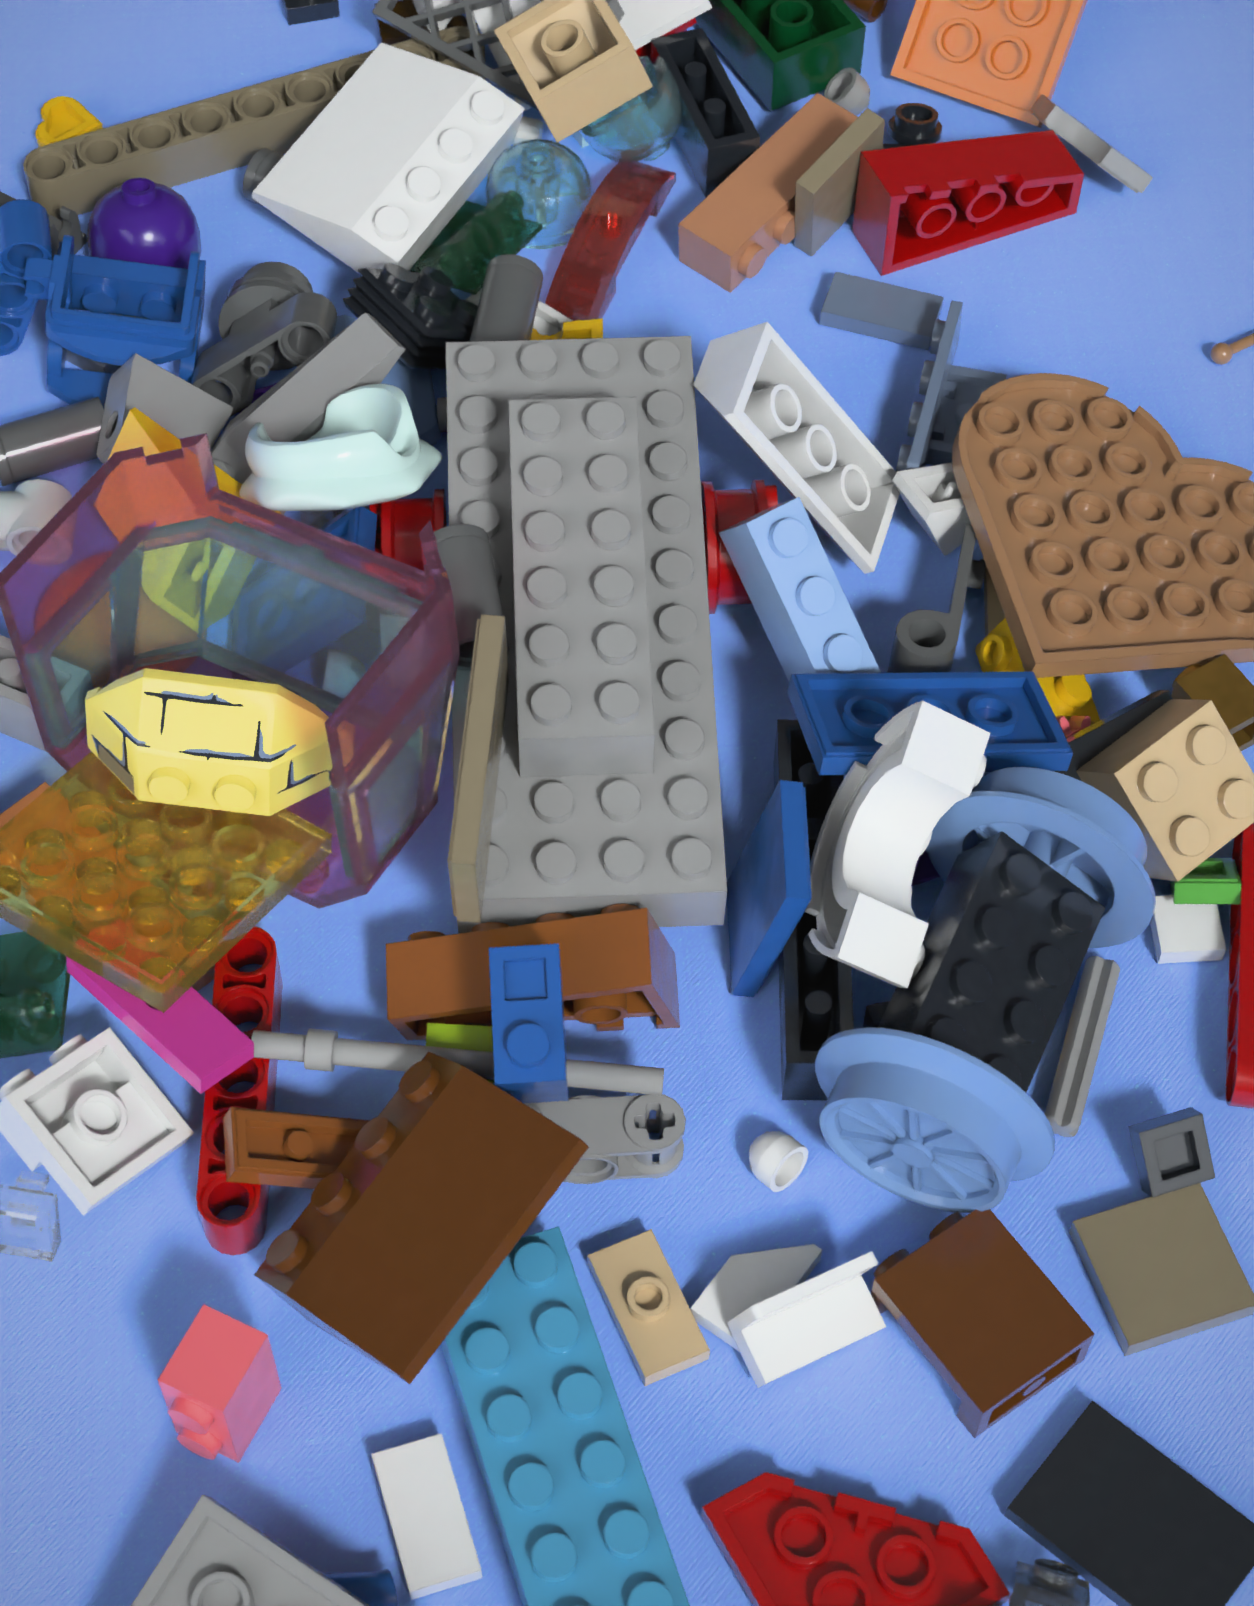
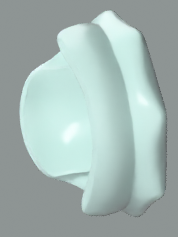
(356, 460)

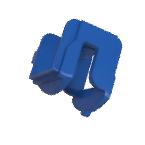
(121, 289)

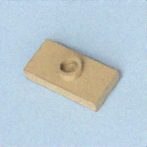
(648, 1307)

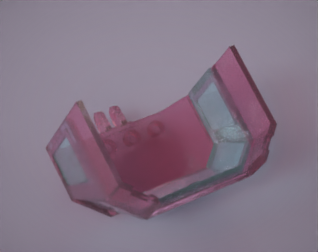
(200, 582)

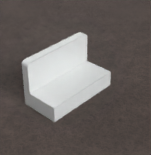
(807, 1321)

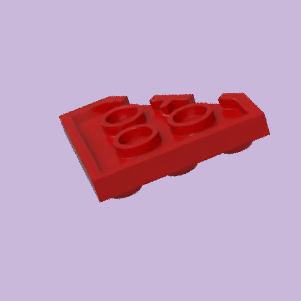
(845, 1551)

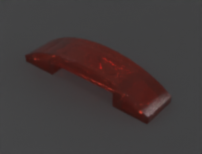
(605, 237)

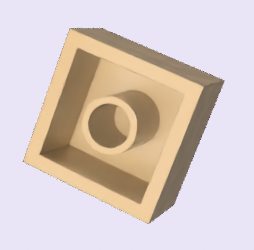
(1179, 784)

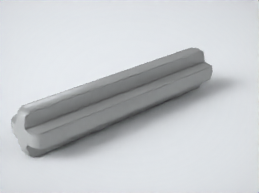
(1081, 1045)

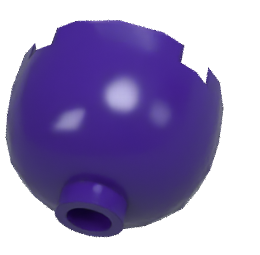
(144, 225)

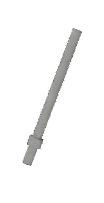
(323, 1050)

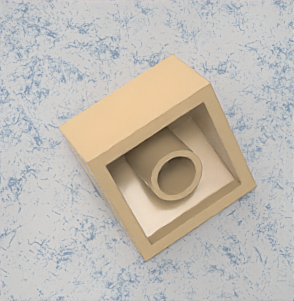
(573, 62)

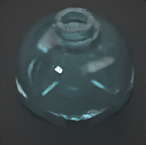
(642, 125)
(551, 184)

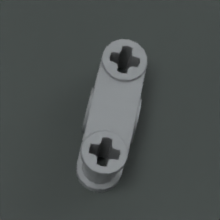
(619, 1135)

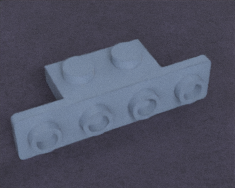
(948, 396)

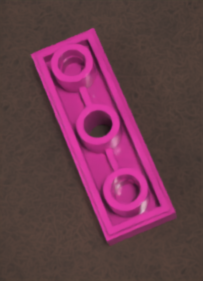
(187, 1036)

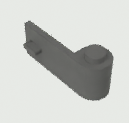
(929, 638)

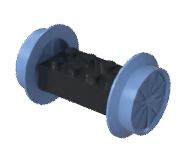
(941, 1086)

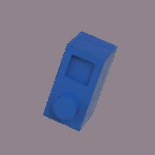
(528, 1022)

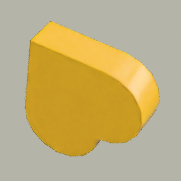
(63, 119)

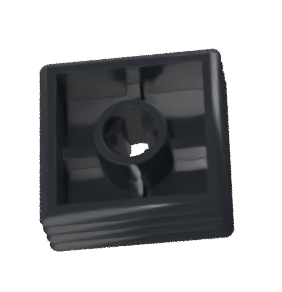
(414, 310)

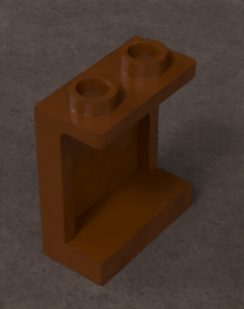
(982, 1316)

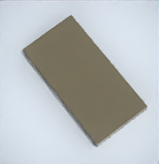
(478, 769)

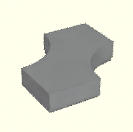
(1091, 145)

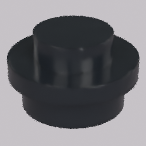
(915, 124)

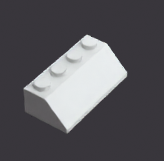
(802, 438)

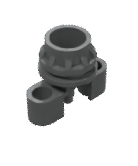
(264, 325)

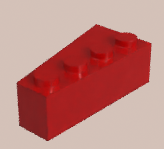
(959, 194)

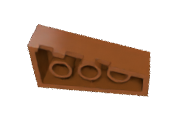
(610, 964)

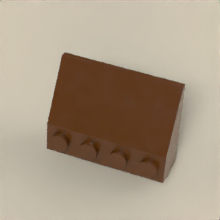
(419, 1214)

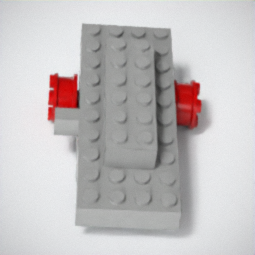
(606, 590)

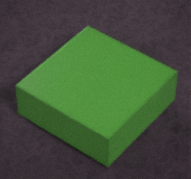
(1209, 883)

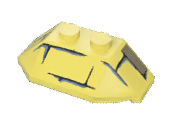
(209, 741)

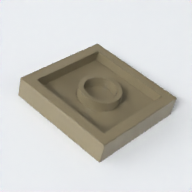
(829, 187)
(1162, 1268)

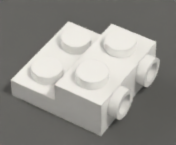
(90, 1119)

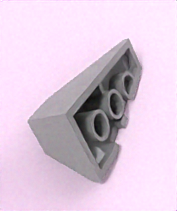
(298, 402)

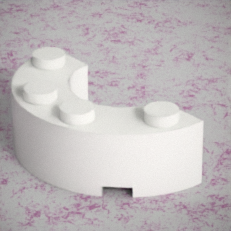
(879, 831)

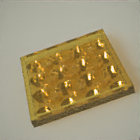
(146, 885)

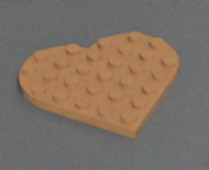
(1104, 532)

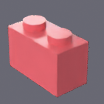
(219, 1385)

